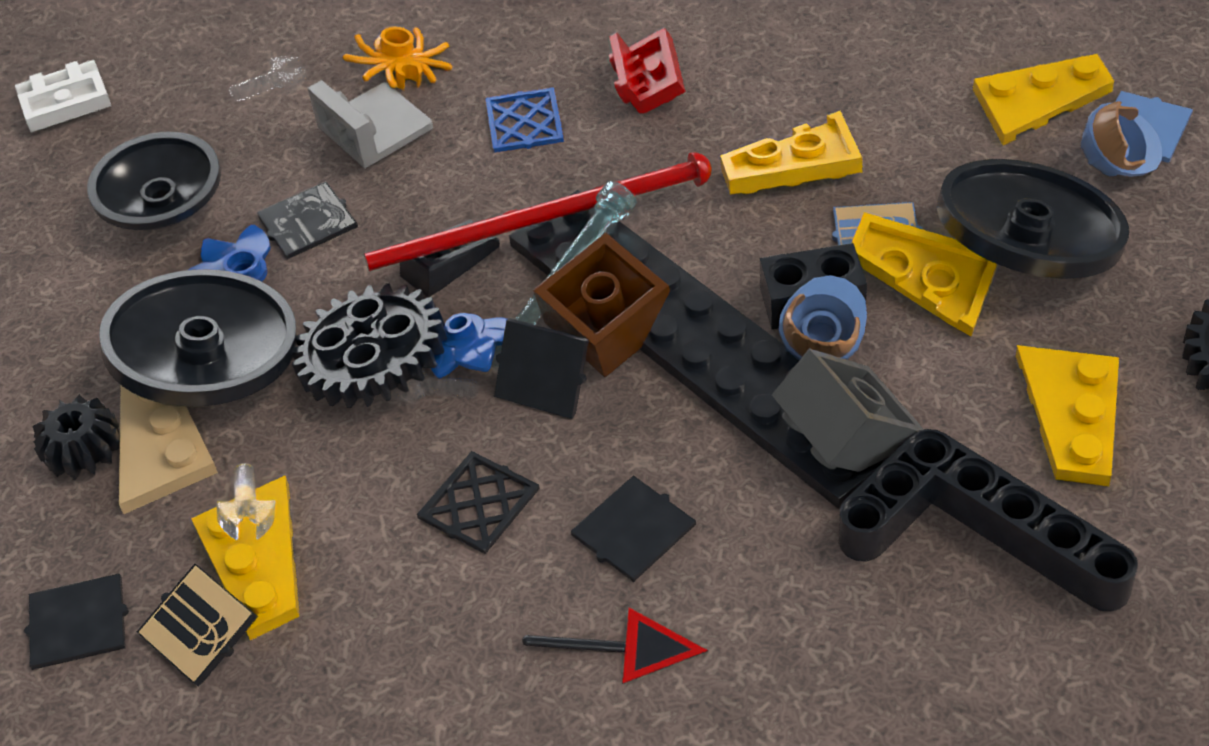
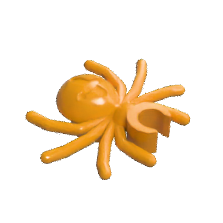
(396, 53)

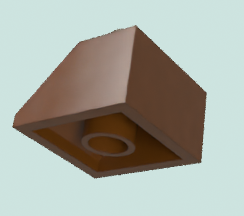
(605, 299)

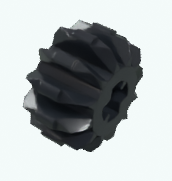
(76, 437)

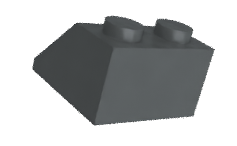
(843, 411)

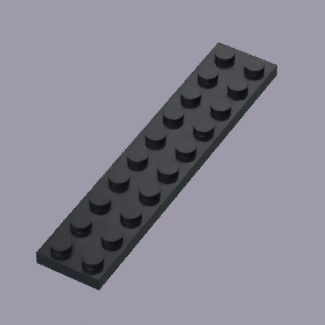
(708, 350)

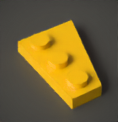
(804, 157)
(255, 570)

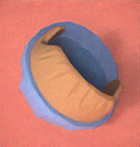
(1120, 141)
(824, 317)

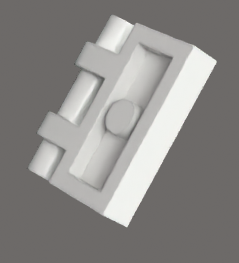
(62, 95)

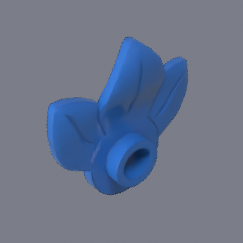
(241, 257)
(469, 343)

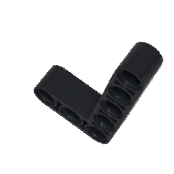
(994, 504)

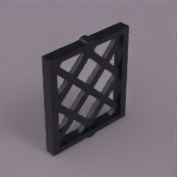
(504, 520)

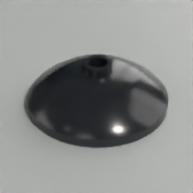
(154, 181)

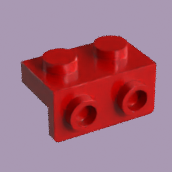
(646, 71)

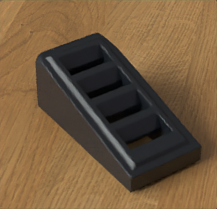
(435, 274)

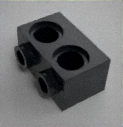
(786, 273)

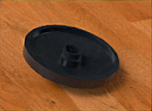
(1032, 218)
(198, 337)

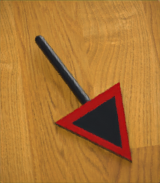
(646, 648)

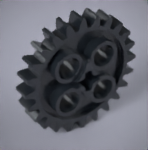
(369, 345)

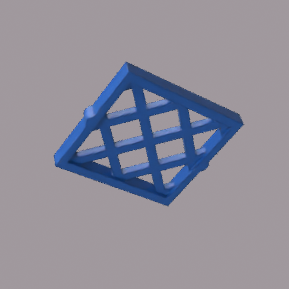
(520, 98)

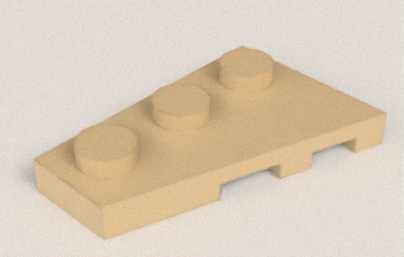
(157, 451)

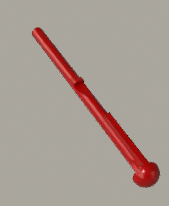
(696, 169)

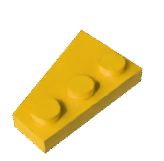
(1037, 93)
(926, 269)
(1075, 410)

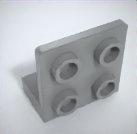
(370, 123)

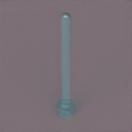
(612, 204)

